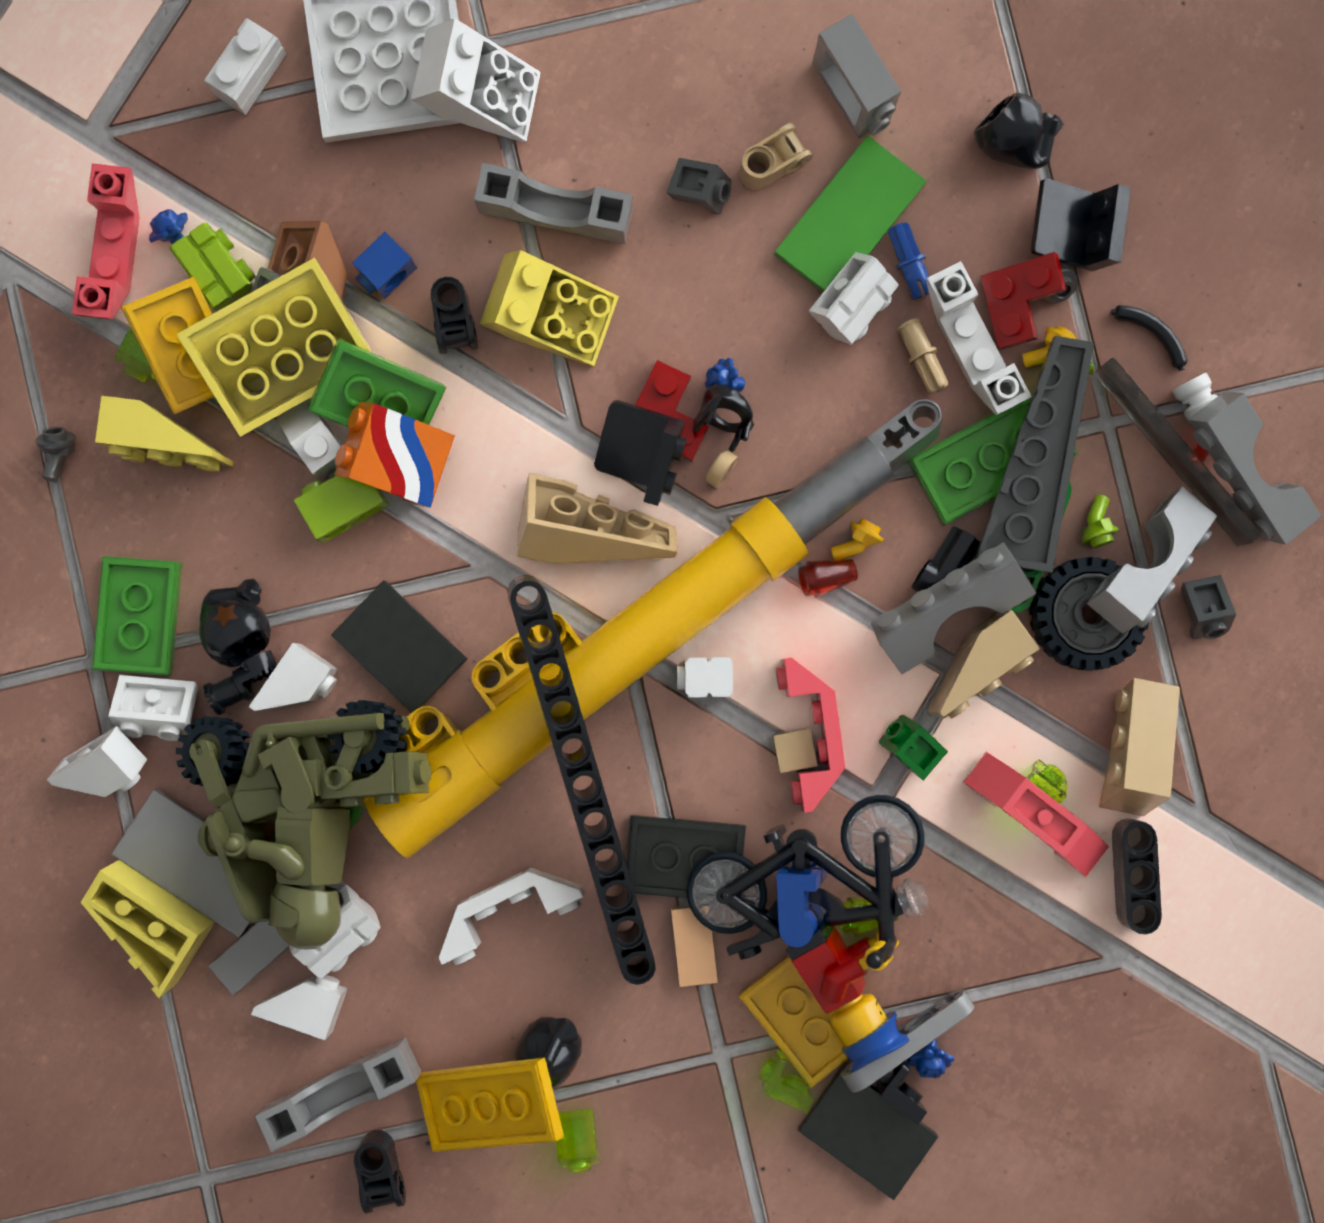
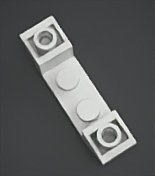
(970, 341)
(462, 936)

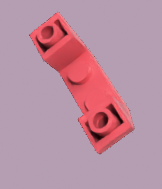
(114, 243)
(814, 784)
(1037, 812)

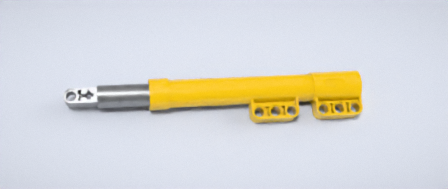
(756, 549)

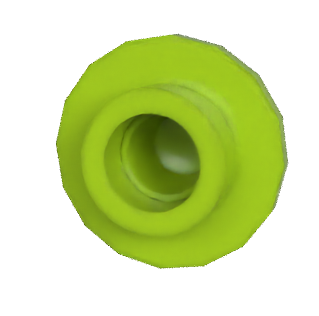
(1099, 530)

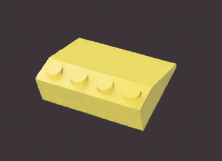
(271, 345)

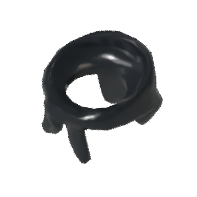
(725, 397)

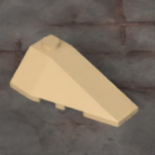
(573, 528)

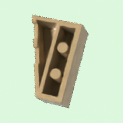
(1141, 748)

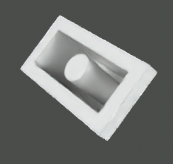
(311, 439)
(296, 680)
(101, 766)
(305, 1006)

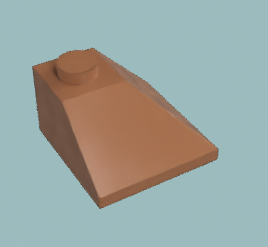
(301, 242)

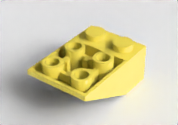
(548, 308)
(140, 431)

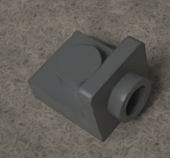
(700, 184)
(1209, 607)

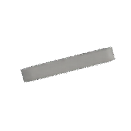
(920, 1031)

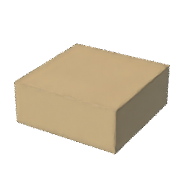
(794, 750)

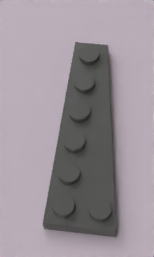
(1037, 476)

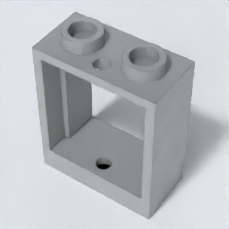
(856, 76)

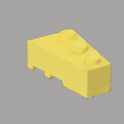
(147, 922)

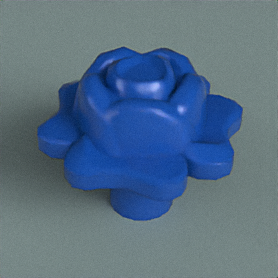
(167, 226)
(725, 374)
(931, 1060)

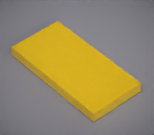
(489, 1105)

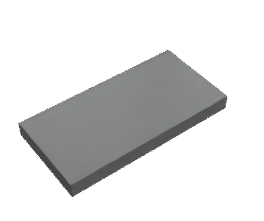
(167, 851)

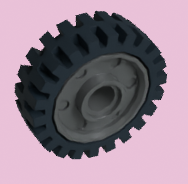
(1060, 622)

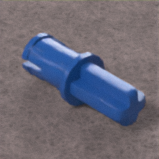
(909, 258)

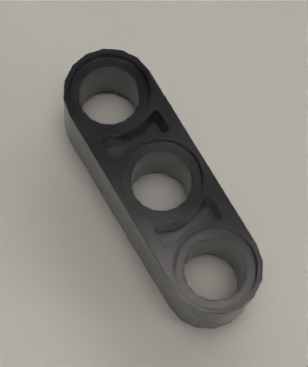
(1148, 890)

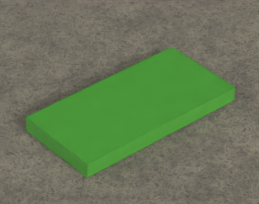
(850, 214)
(968, 465)

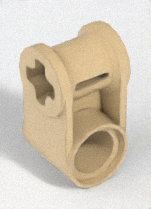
(778, 153)

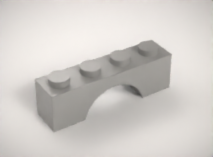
(588, 213)
(1229, 432)
(1175, 531)
(988, 581)
(351, 1085)

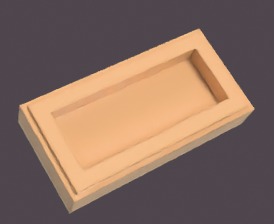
(693, 949)

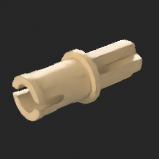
(923, 355)

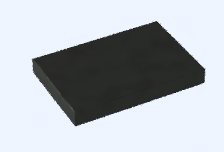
(399, 646)
(668, 849)
(868, 1135)

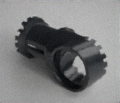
(239, 684)

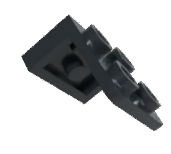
(641, 448)

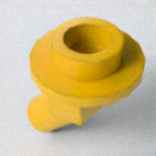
(1038, 356)
(864, 535)

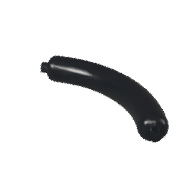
(1158, 328)

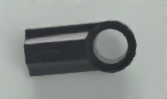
(954, 553)

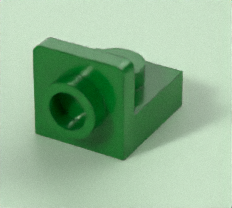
(913, 746)

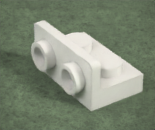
(153, 706)

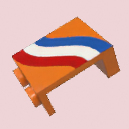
(393, 453)

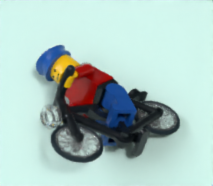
(879, 839)

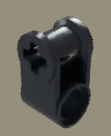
(452, 323)
(381, 1179)

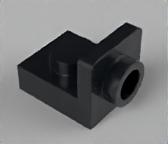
(902, 1097)

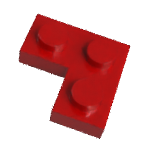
(1010, 294)
(663, 395)

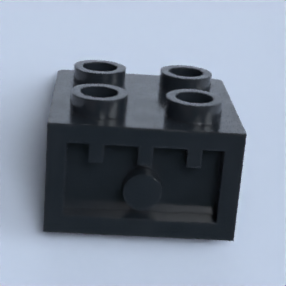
(1080, 224)

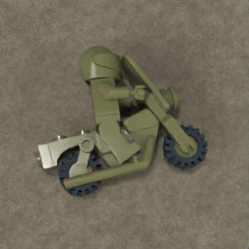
(304, 784)

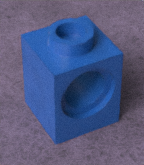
(383, 266)

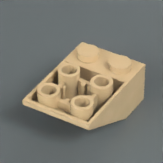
(983, 657)

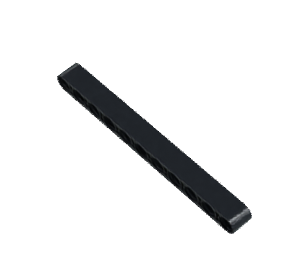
(589, 800)

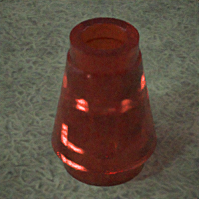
(825, 576)

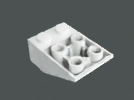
(475, 81)

